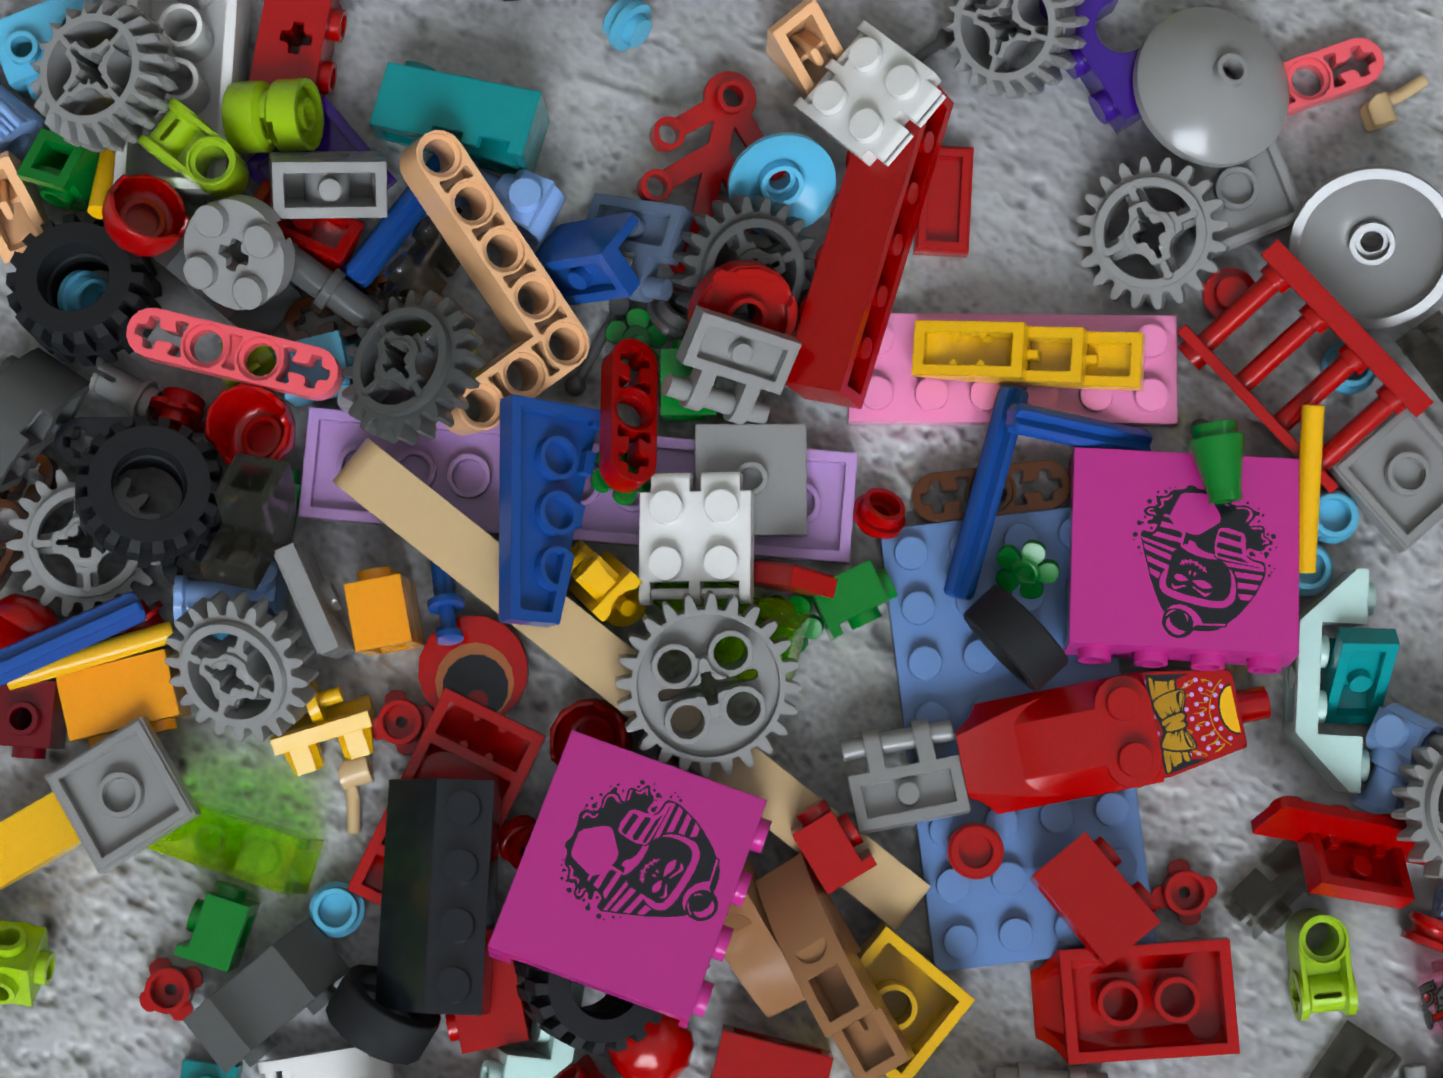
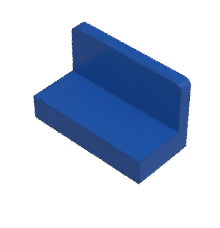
(586, 259)

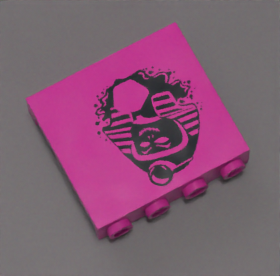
(1177, 577)
(631, 878)

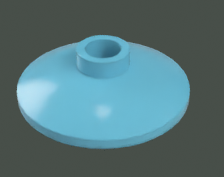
(808, 179)

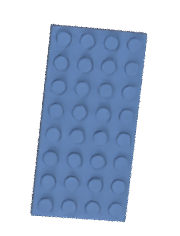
(939, 678)

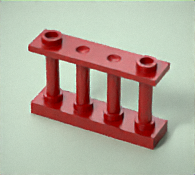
(1318, 314)

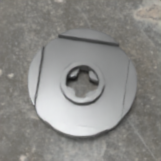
(210, 261)

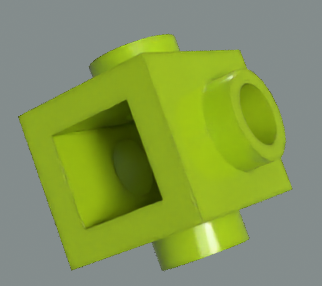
(24, 962)

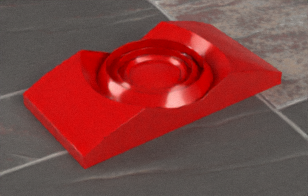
(459, 743)

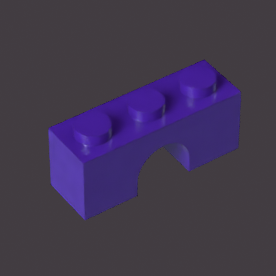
(1103, 71)

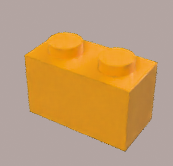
(384, 612)
(118, 692)

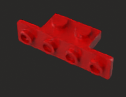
(1343, 850)

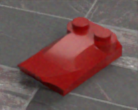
(1060, 744)
(1142, 1006)

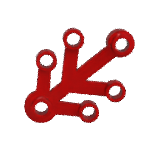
(713, 159)

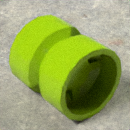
(273, 116)

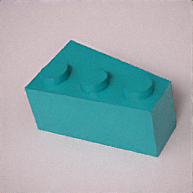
(493, 121)

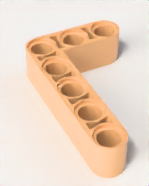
(496, 284)

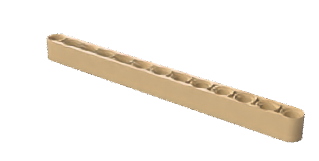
(593, 654)

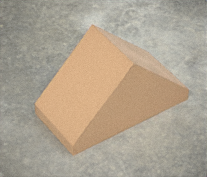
(803, 45)
(19, 208)

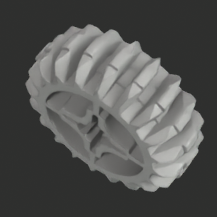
(107, 63)
(997, 65)

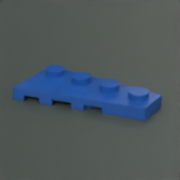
(540, 494)

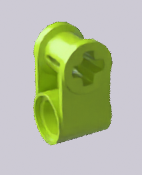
(190, 147)
(1319, 977)

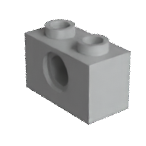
(328, 184)

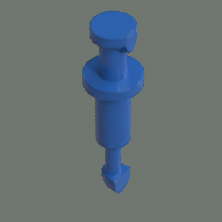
(445, 604)

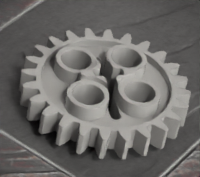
(718, 734)

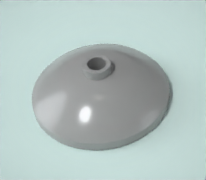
(1193, 102)
(1383, 281)

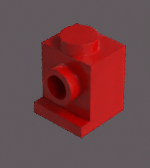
(830, 845)

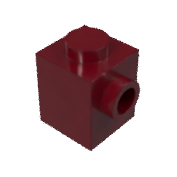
(32, 720)

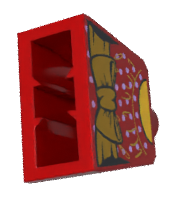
(1201, 715)

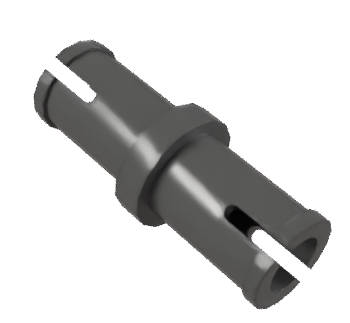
(333, 290)

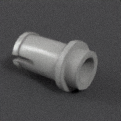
(125, 390)

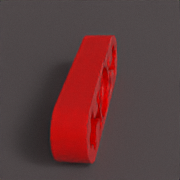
(615, 433)

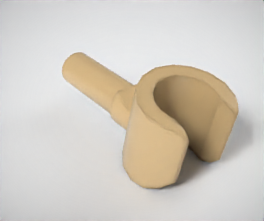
(1379, 110)
(351, 775)

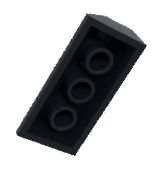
(439, 896)

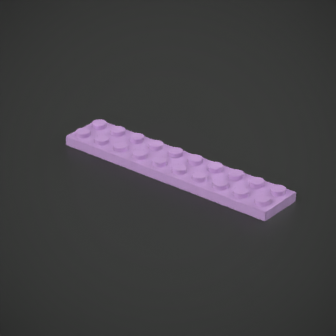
(468, 477)

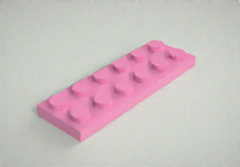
(909, 400)

